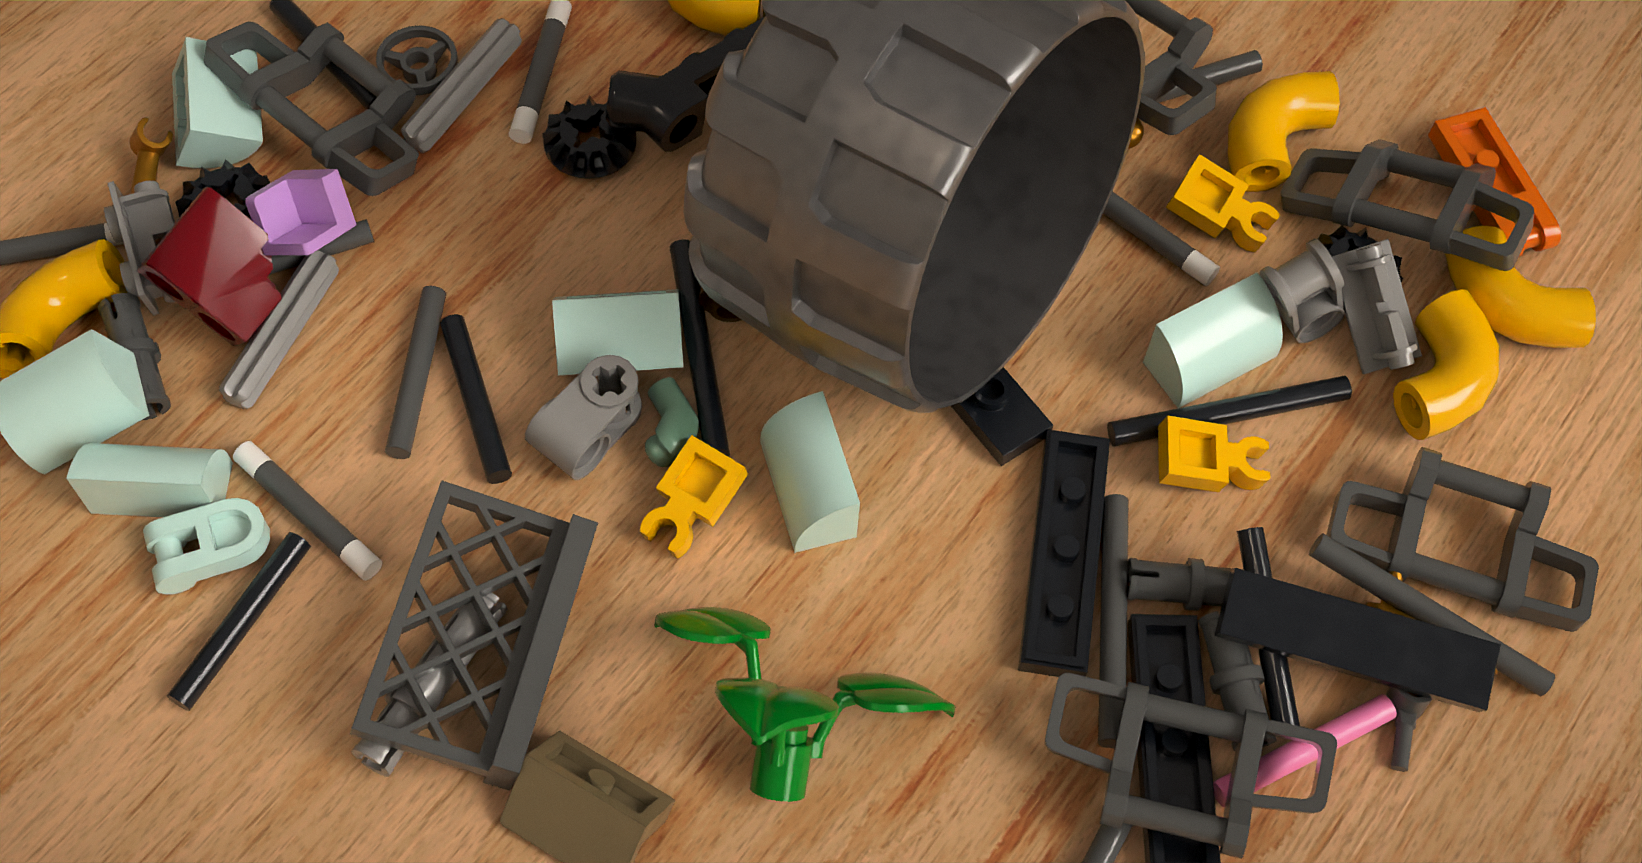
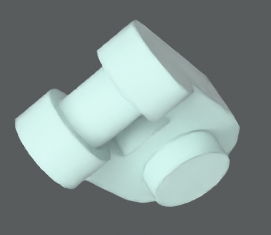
(229, 537)

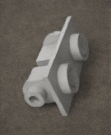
(138, 222)
(1377, 308)

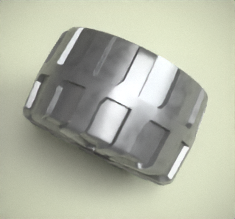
(911, 179)

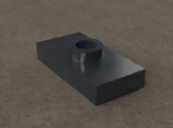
(1004, 418)

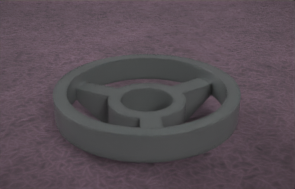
(421, 79)

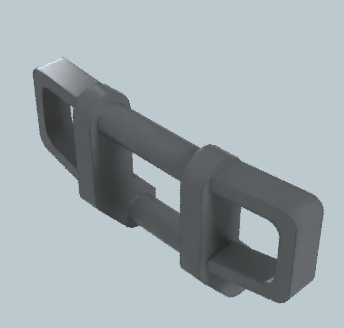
(1175, 69)
(296, 70)
(1376, 161)
(1519, 546)
(1247, 730)

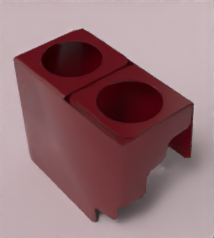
(216, 267)

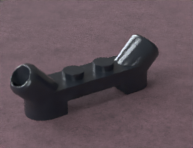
(674, 104)

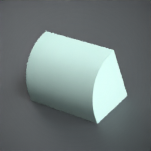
(208, 114)
(628, 325)
(1215, 340)
(70, 400)
(810, 474)
(148, 478)

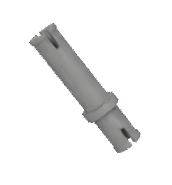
(401, 708)

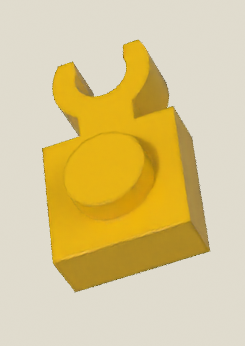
(1214, 201)
(1201, 458)
(697, 487)

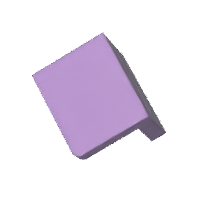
(301, 211)

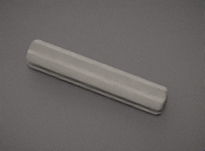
(461, 85)
(279, 330)

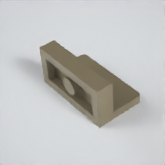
(582, 804)

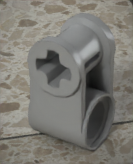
(1307, 292)
(587, 416)

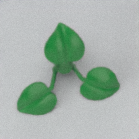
(779, 715)

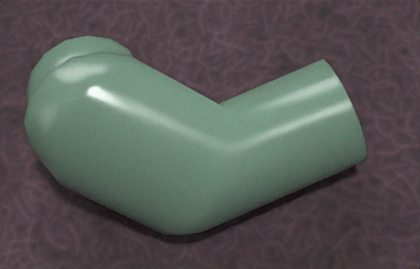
(676, 422)

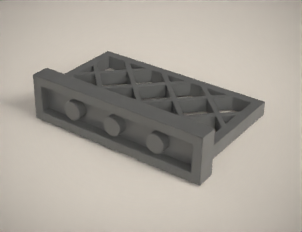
(527, 664)

